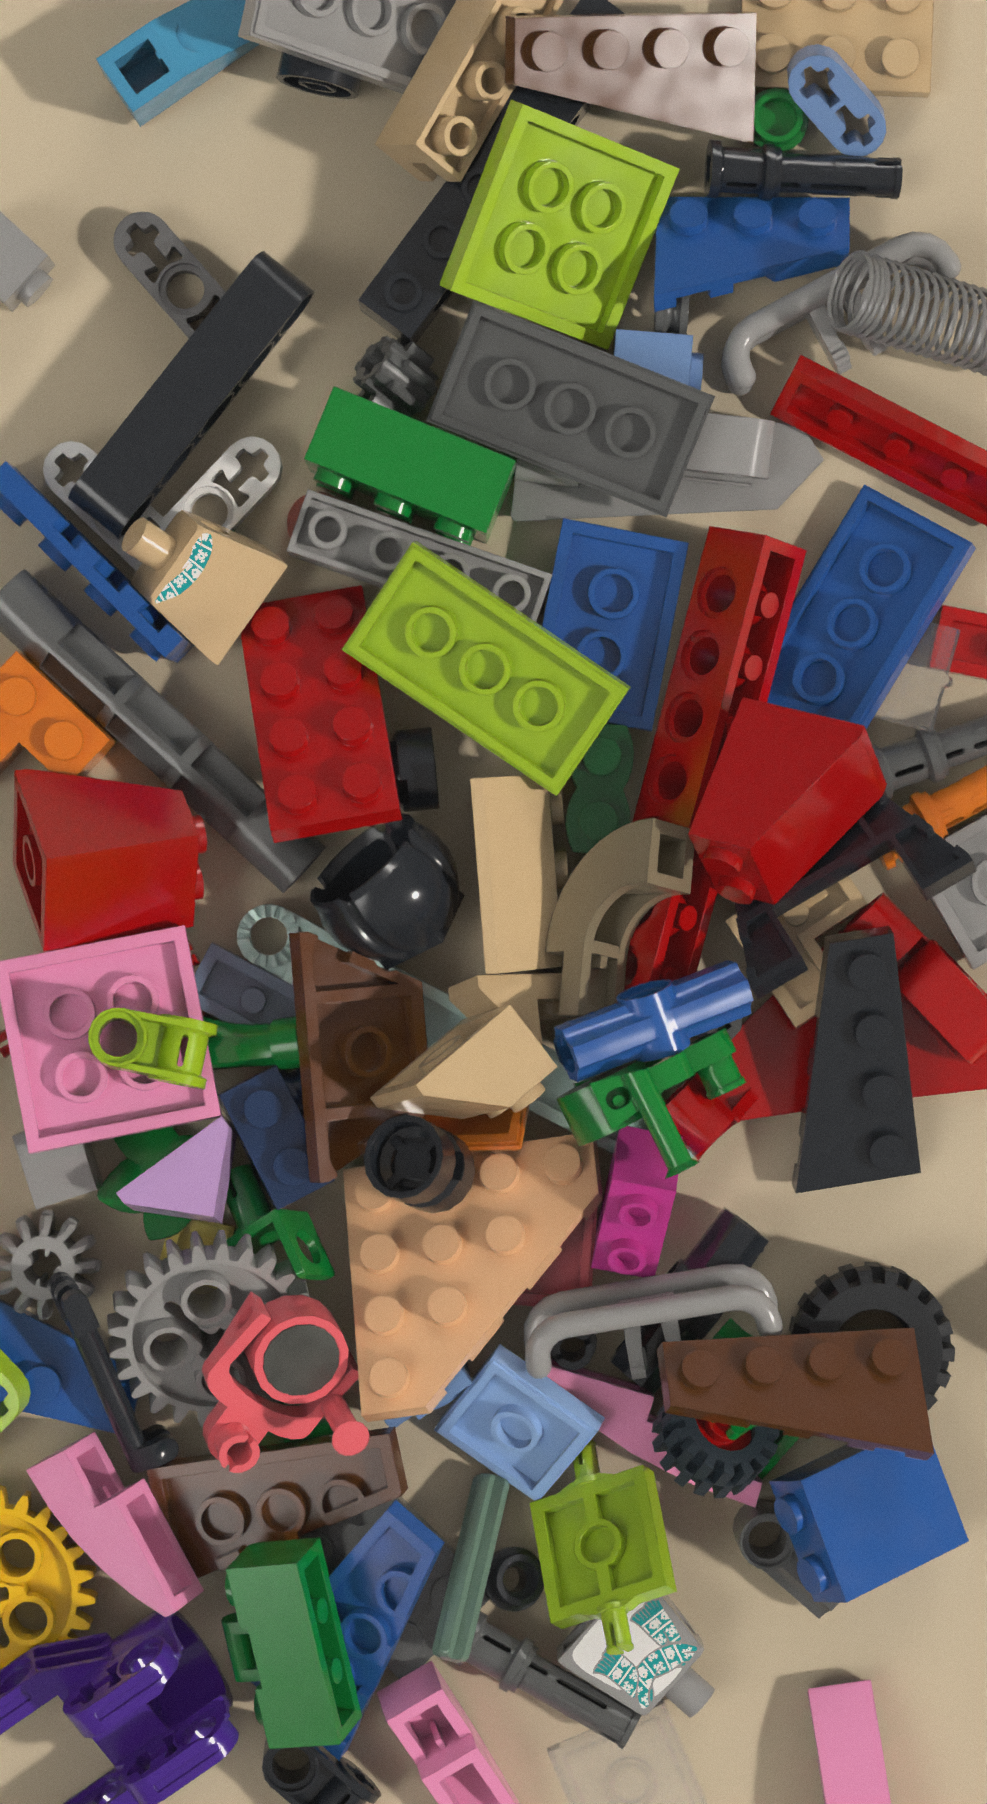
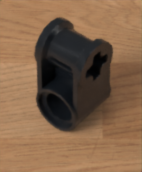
(320, 1779)

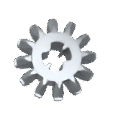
(26, 1254)

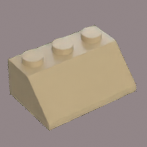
(517, 870)

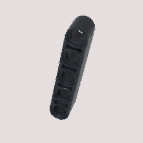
(191, 394)

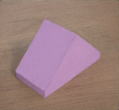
(190, 1179)

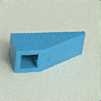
(174, 55)

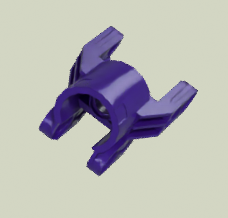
(143, 1698)

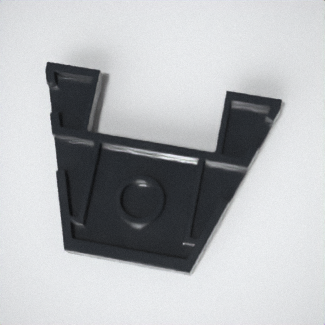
(883, 828)

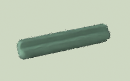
(470, 1568)

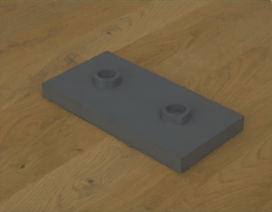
(570, 408)

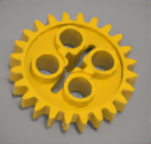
(50, 1582)

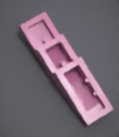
(628, 1417)
(848, 1744)

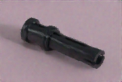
(773, 172)

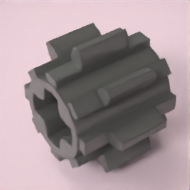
(396, 375)

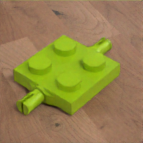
(602, 1548)

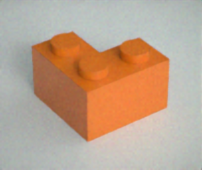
(46, 722)

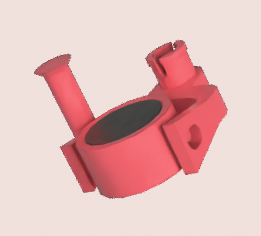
(296, 1360)

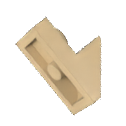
(531, 995)

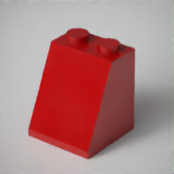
(781, 798)
(104, 857)

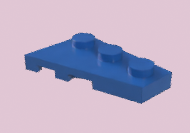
(738, 239)

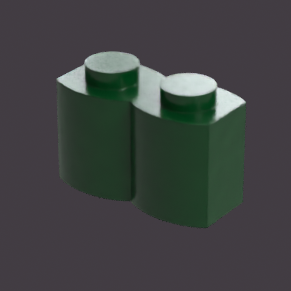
(599, 798)

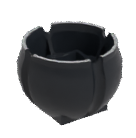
(390, 892)

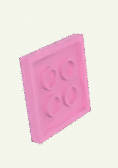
(47, 1017)

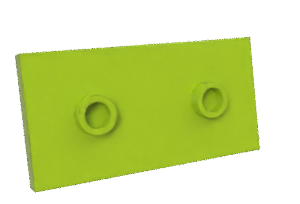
(486, 668)

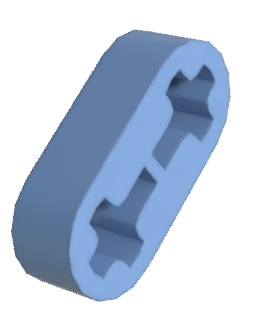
(826, 111)

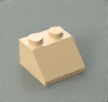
(473, 1070)

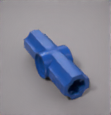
(653, 1020)

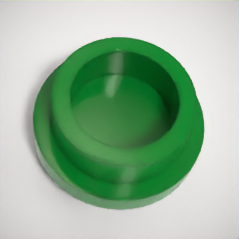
(778, 119)

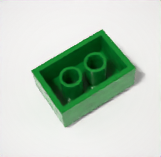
(408, 467)

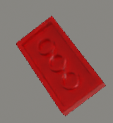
(317, 718)

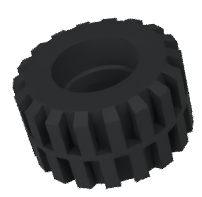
(885, 1289)

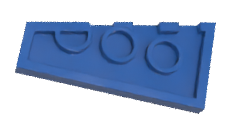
(54, 1371)
(376, 1597)

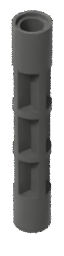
(149, 727)

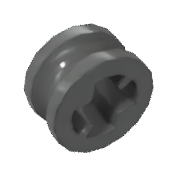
(674, 318)

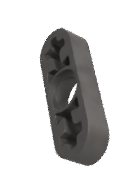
(142, 266)

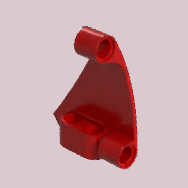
(942, 1032)

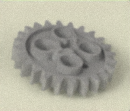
(174, 1368)

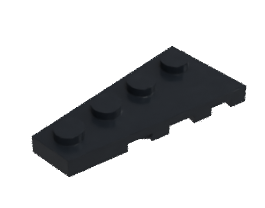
(859, 1083)

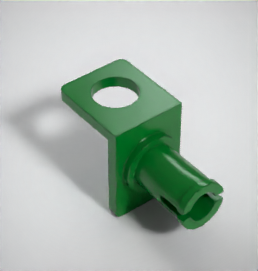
(266, 1226)

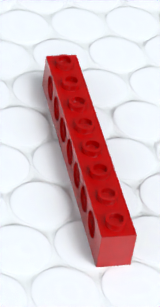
(722, 655)

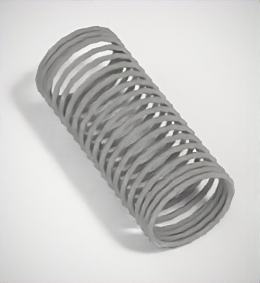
(876, 297)

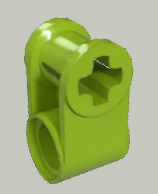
(157, 1046)

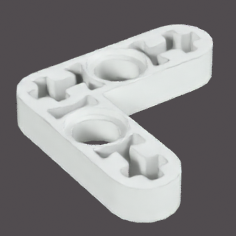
(227, 464)

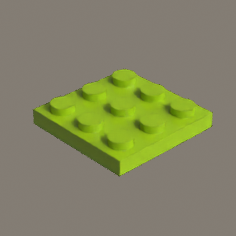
(559, 225)

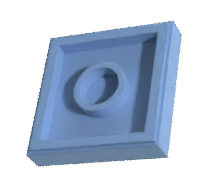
(519, 1424)

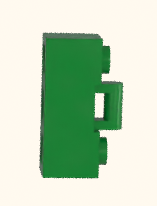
(290, 1642)

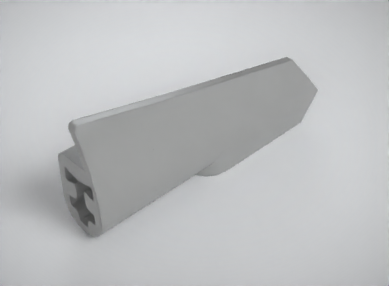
(732, 468)

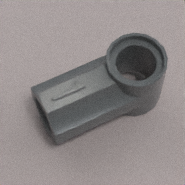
(777, 1559)

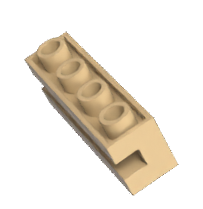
(456, 90)

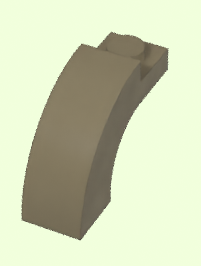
(605, 904)

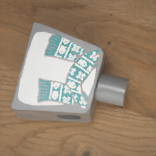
(655, 1667)

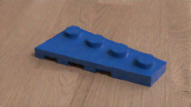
(107, 585)

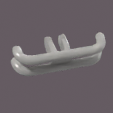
(811, 303)
(647, 1302)

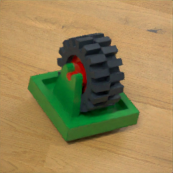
(715, 1452)

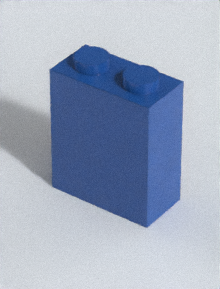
(865, 1519)

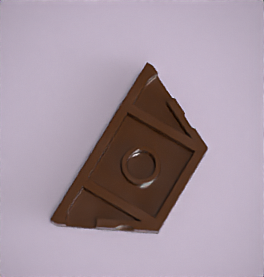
(353, 1037)

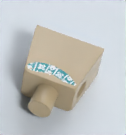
(202, 577)

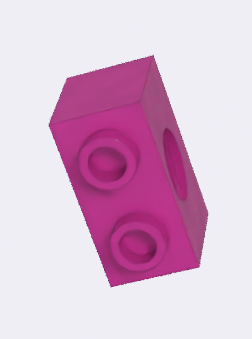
(634, 1207)

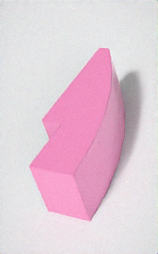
(116, 1524)
(443, 1740)

